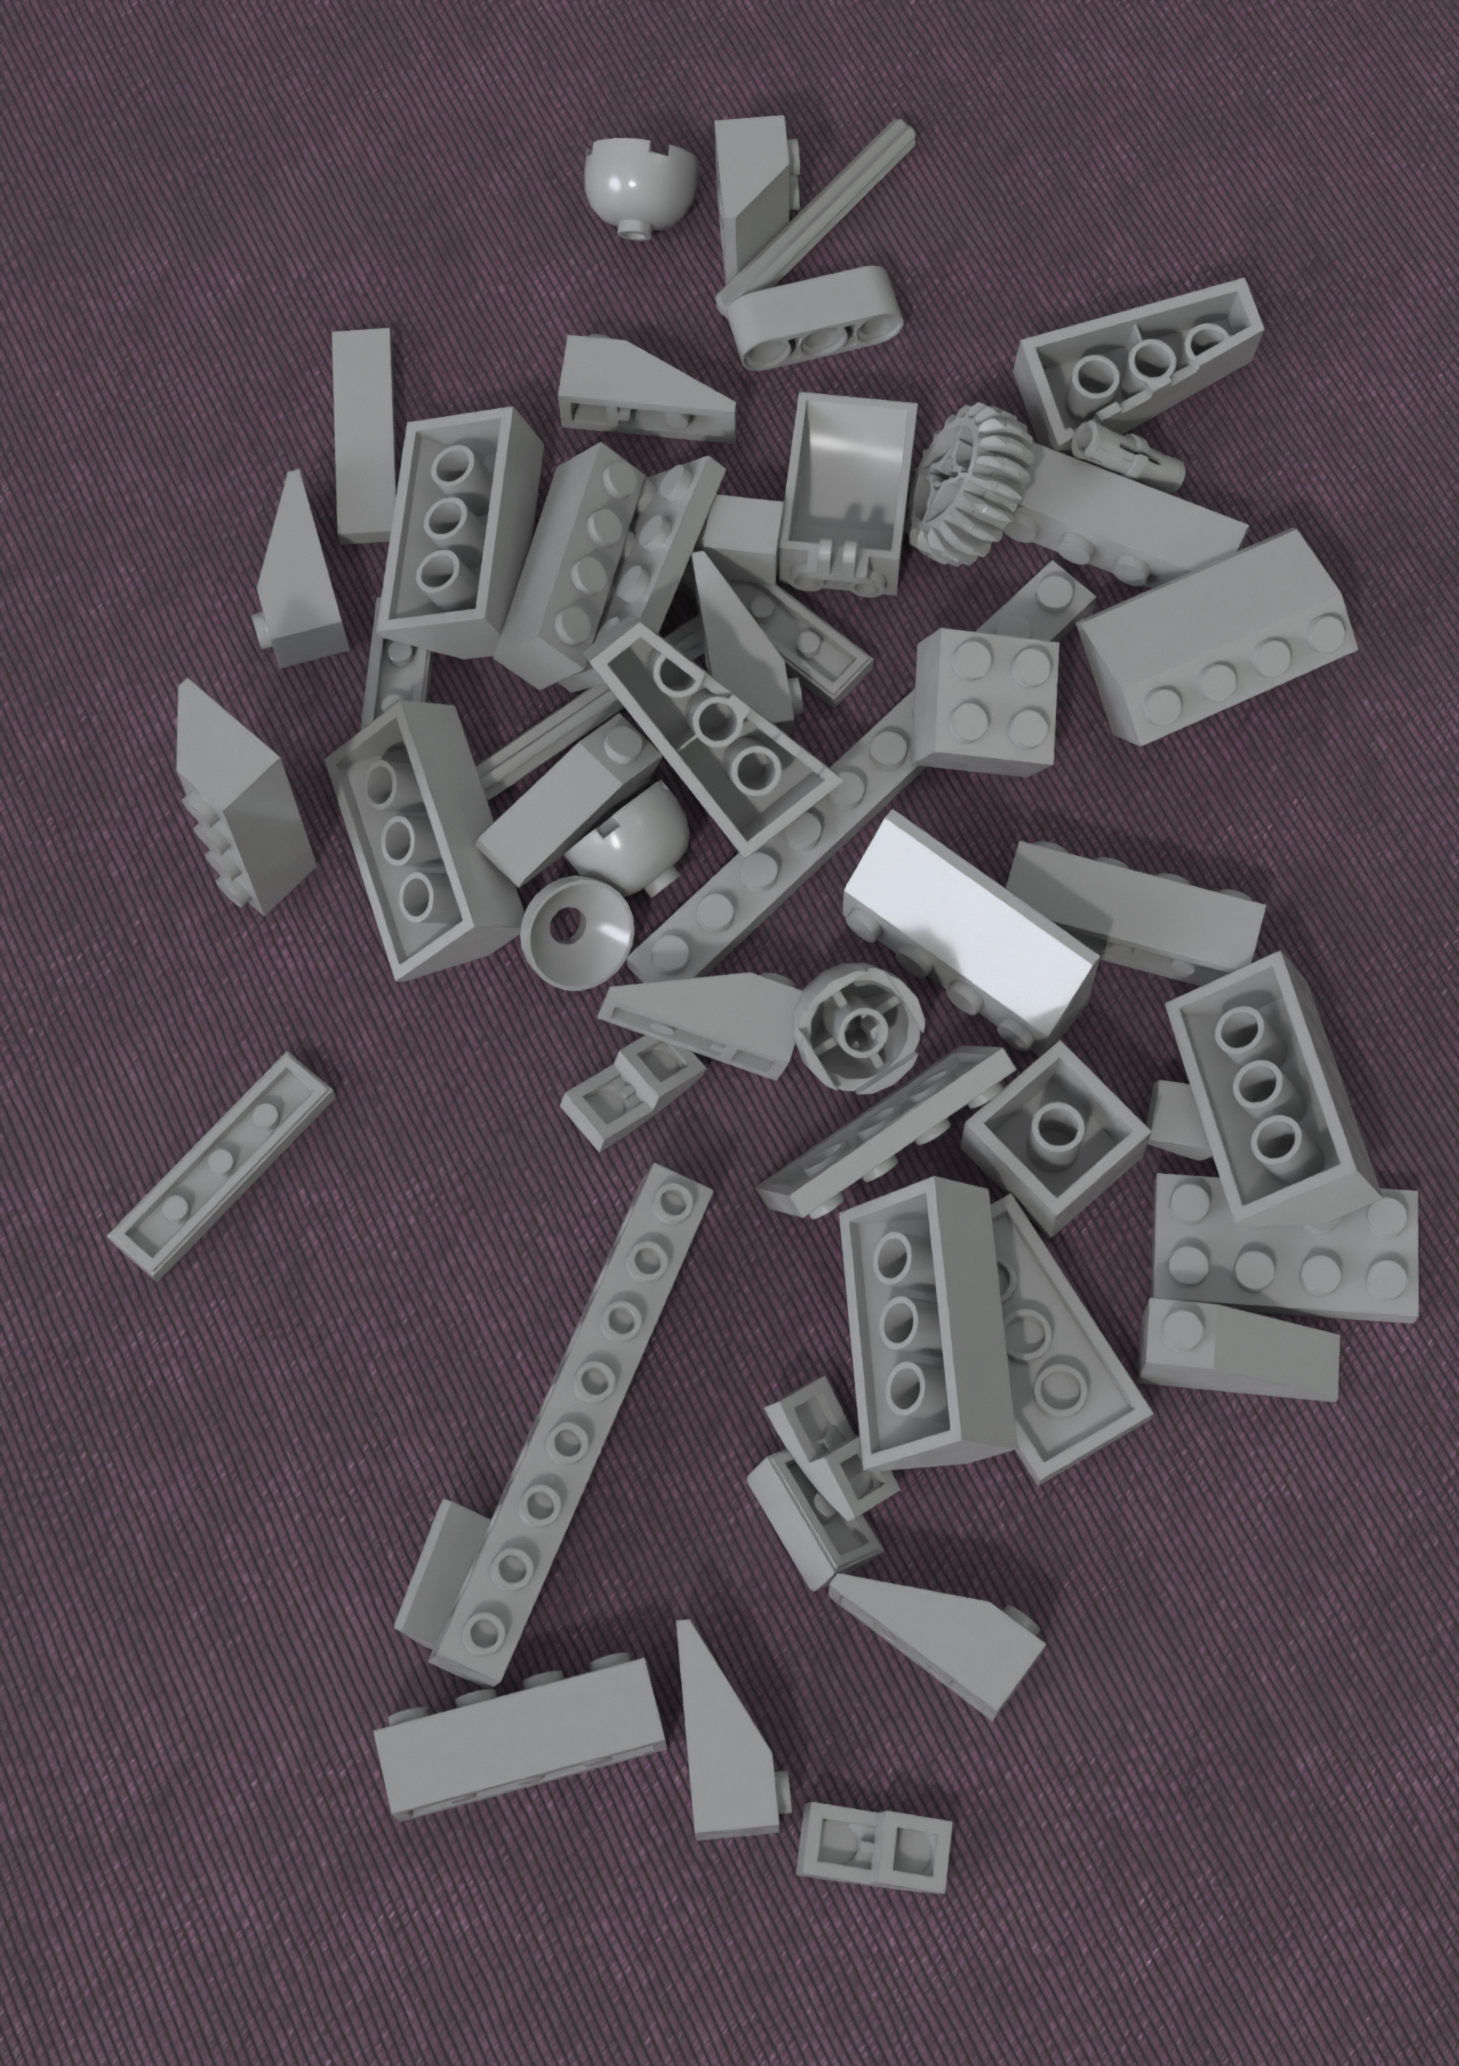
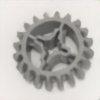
(968, 484)

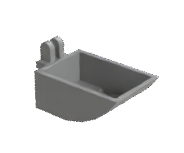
(846, 494)

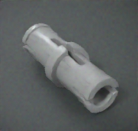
(1128, 457)

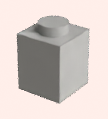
(743, 538)

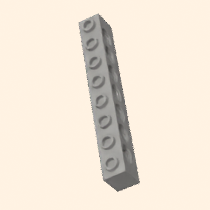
(570, 1429)

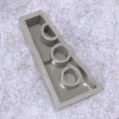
(1134, 361)
(720, 746)

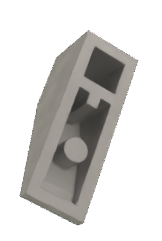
(629, 391)
(295, 586)
(739, 649)
(571, 800)
(723, 1017)
(1235, 1352)
(952, 1637)
(727, 1756)

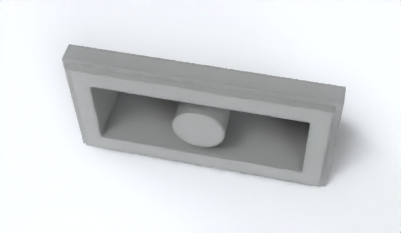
(807, 1524)
(440, 1572)

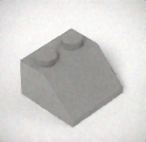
(753, 185)

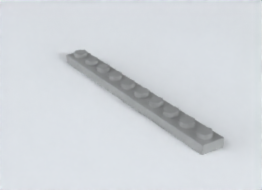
(873, 775)

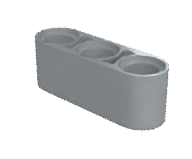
(814, 318)

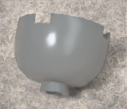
(638, 186)
(636, 844)
(858, 1028)

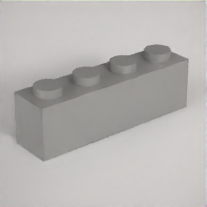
(1118, 522)
(570, 567)
(1138, 917)
(519, 1738)

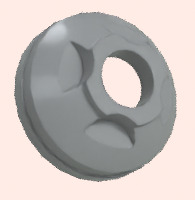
(595, 948)

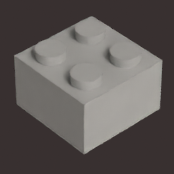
(985, 703)
(1055, 1139)

